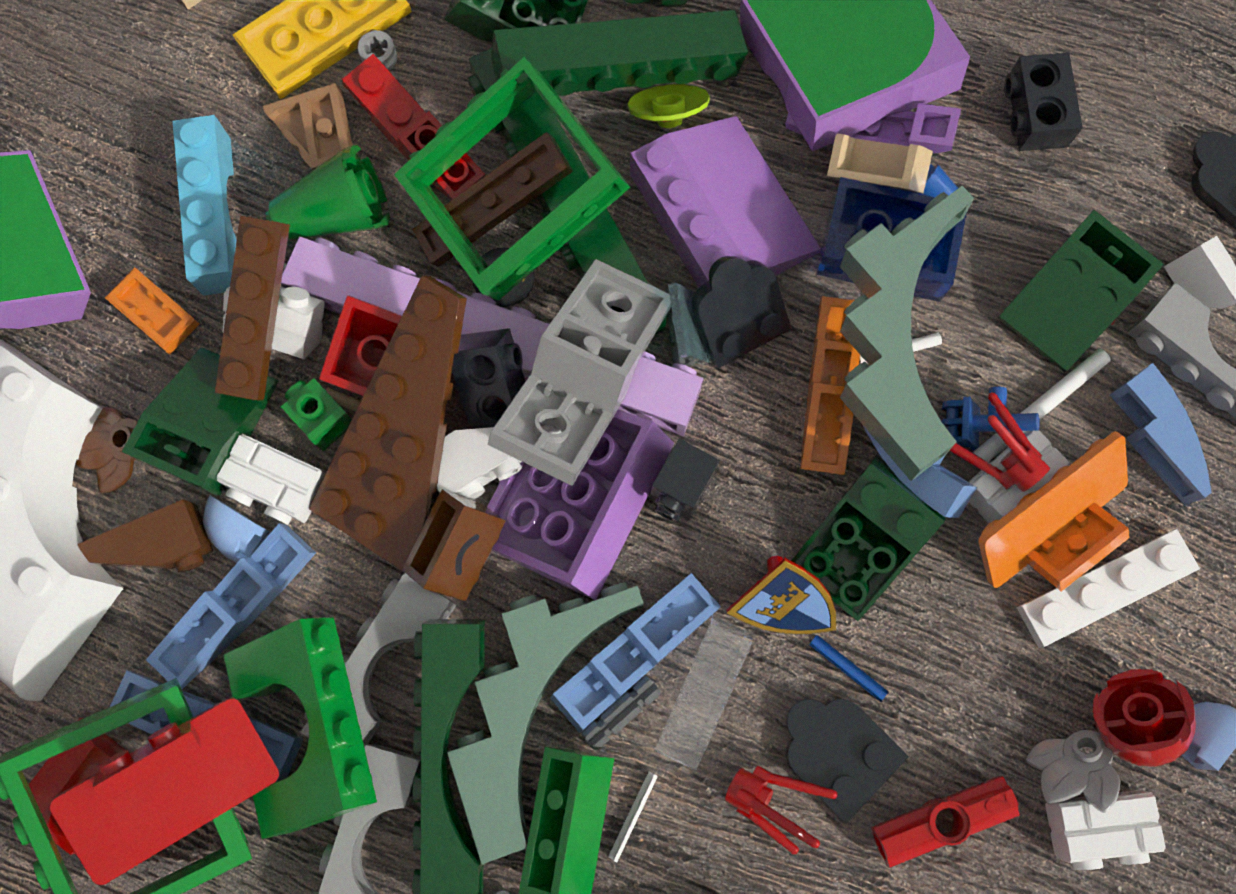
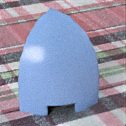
(231, 531)
(1213, 736)

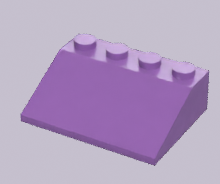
(720, 199)
(581, 528)

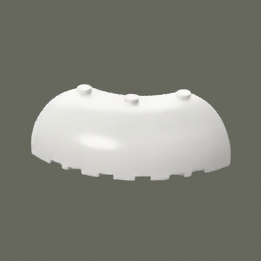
(46, 583)

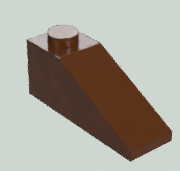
(160, 539)

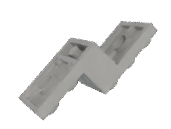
(581, 372)

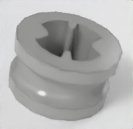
(384, 42)

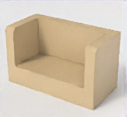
(880, 163)

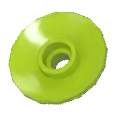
(668, 103)

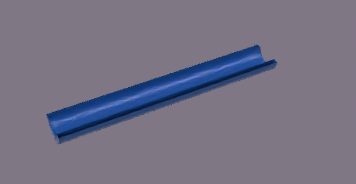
(849, 668)

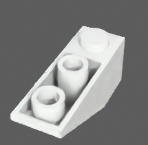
(471, 463)

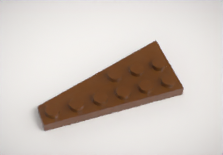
(394, 445)

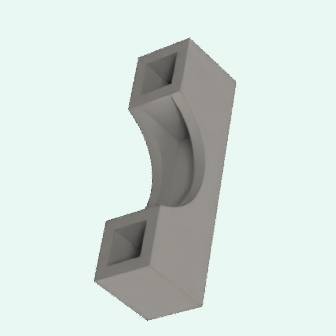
(1179, 336)
(400, 617)
(393, 785)

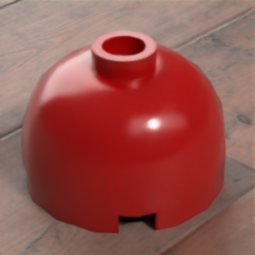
(1145, 717)

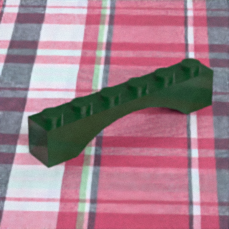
(451, 659)

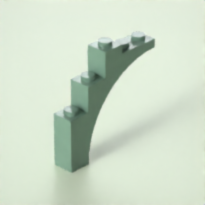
(878, 325)
(491, 768)

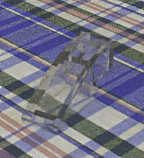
(704, 693)

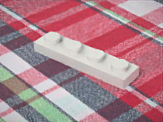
(1108, 588)

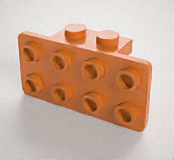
(1062, 524)

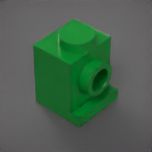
(325, 423)

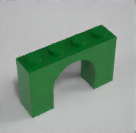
(335, 766)

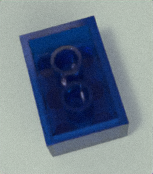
(867, 205)

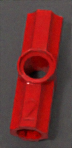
(972, 811)

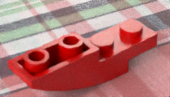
(405, 121)

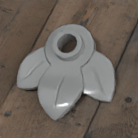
(1071, 772)

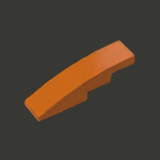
(827, 416)

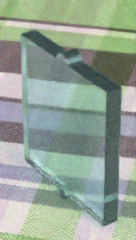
(687, 332)

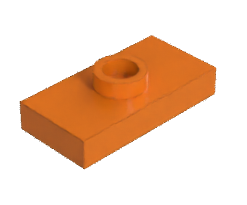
(152, 310)

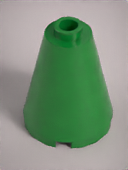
(333, 198)

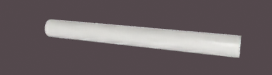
(1051, 398)

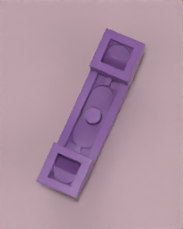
(928, 127)

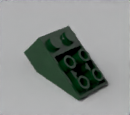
(485, 16)
(1080, 291)
(192, 427)
(868, 538)

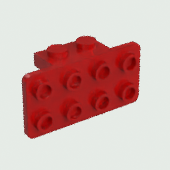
(163, 790)

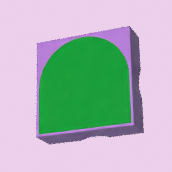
(852, 59)
(37, 264)

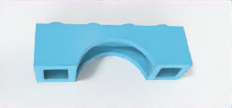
(202, 175)

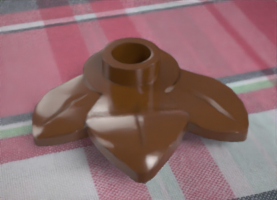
(104, 448)

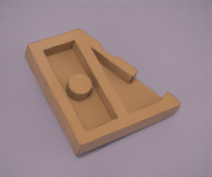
(313, 123)

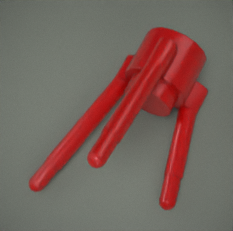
(1021, 464)
(751, 797)

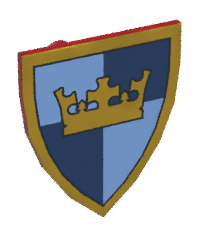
(786, 601)

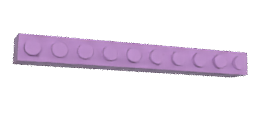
(318, 266)

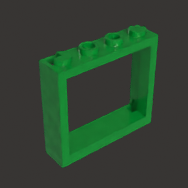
(461, 134)
(33, 829)

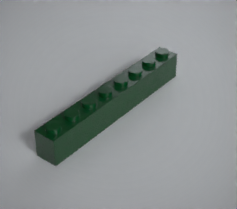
(524, 125)

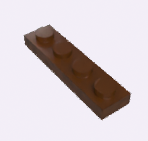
(498, 195)
(252, 308)

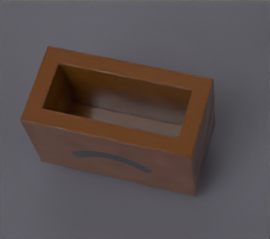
(453, 545)

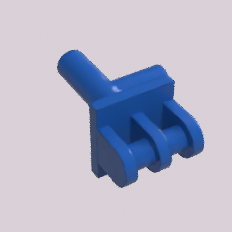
(973, 422)

